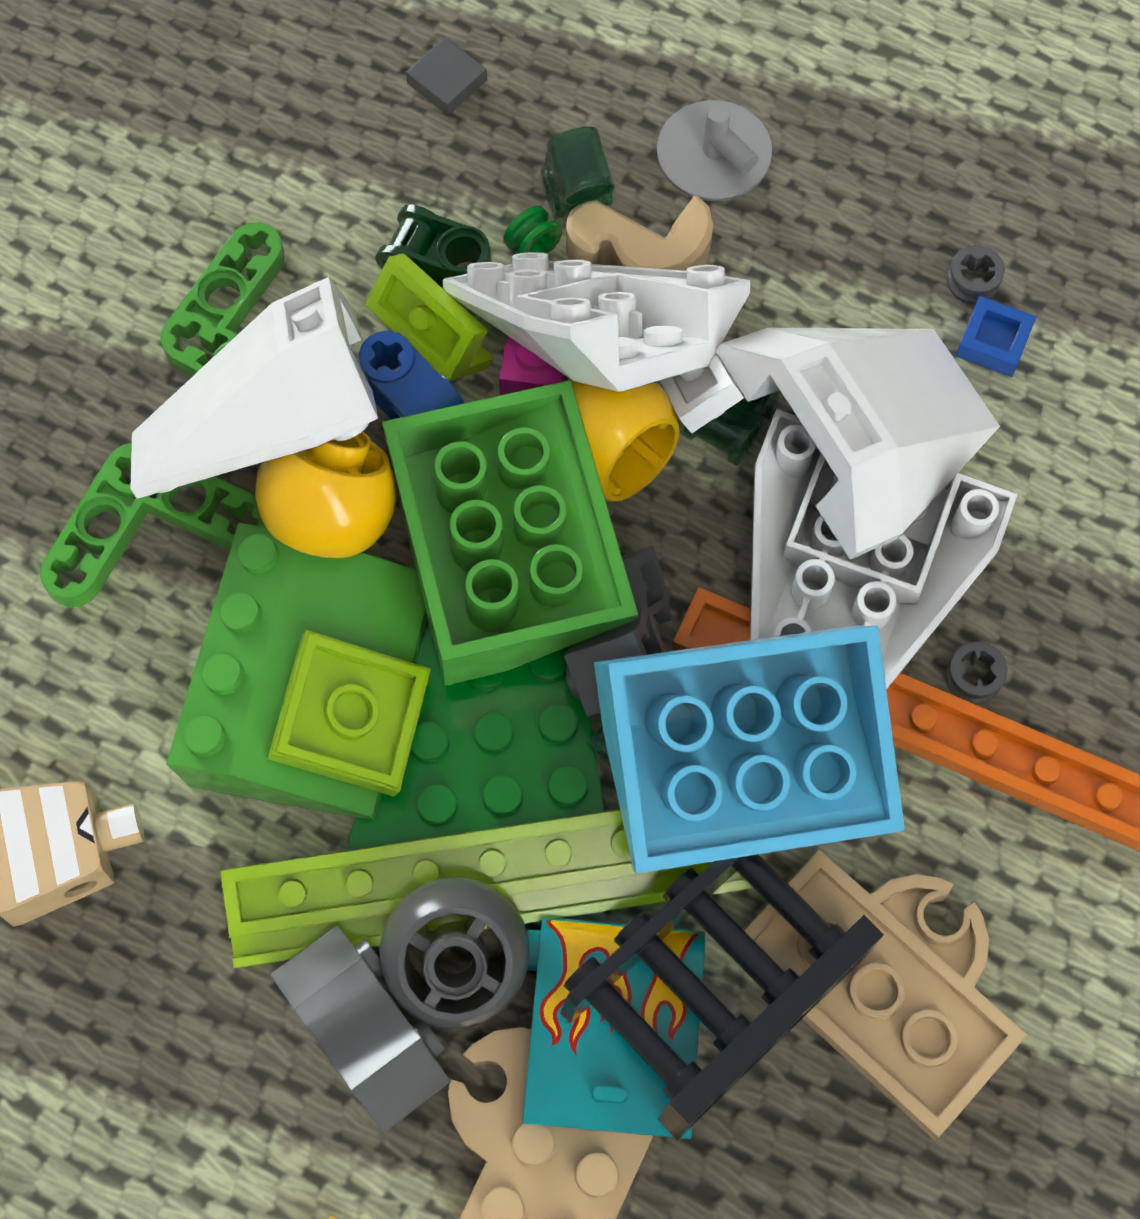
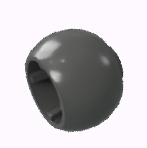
(445, 997)

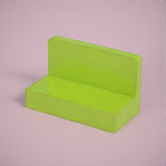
(429, 319)

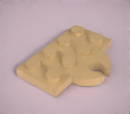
(909, 1006)
(537, 1167)

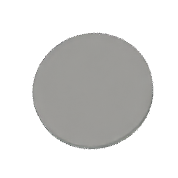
(714, 150)

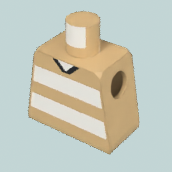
(57, 846)

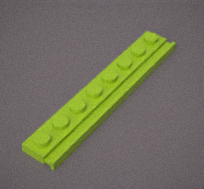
(539, 866)

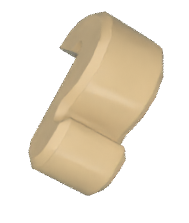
(610, 238)

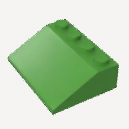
(507, 529)
(249, 653)

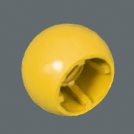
(628, 435)
(328, 497)

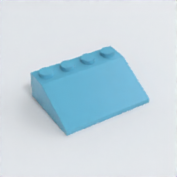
(750, 746)

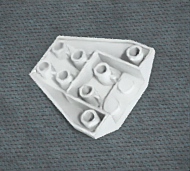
(605, 320)
(262, 397)
(881, 410)
(904, 587)

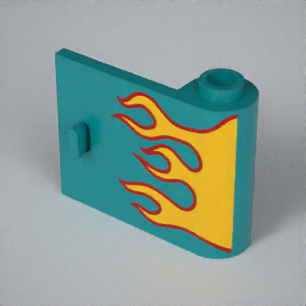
(584, 1069)

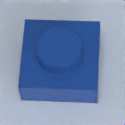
(995, 336)

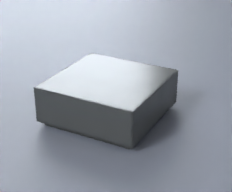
(446, 76)

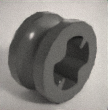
(974, 258)
(995, 676)

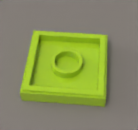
(349, 713)

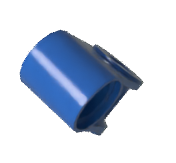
(410, 388)

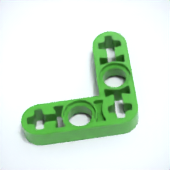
(219, 325)
(112, 494)

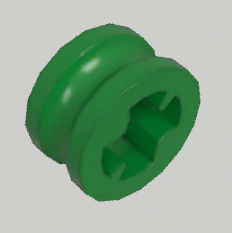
(532, 232)

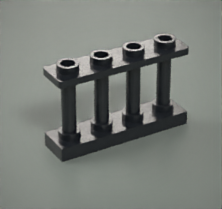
(738, 1040)

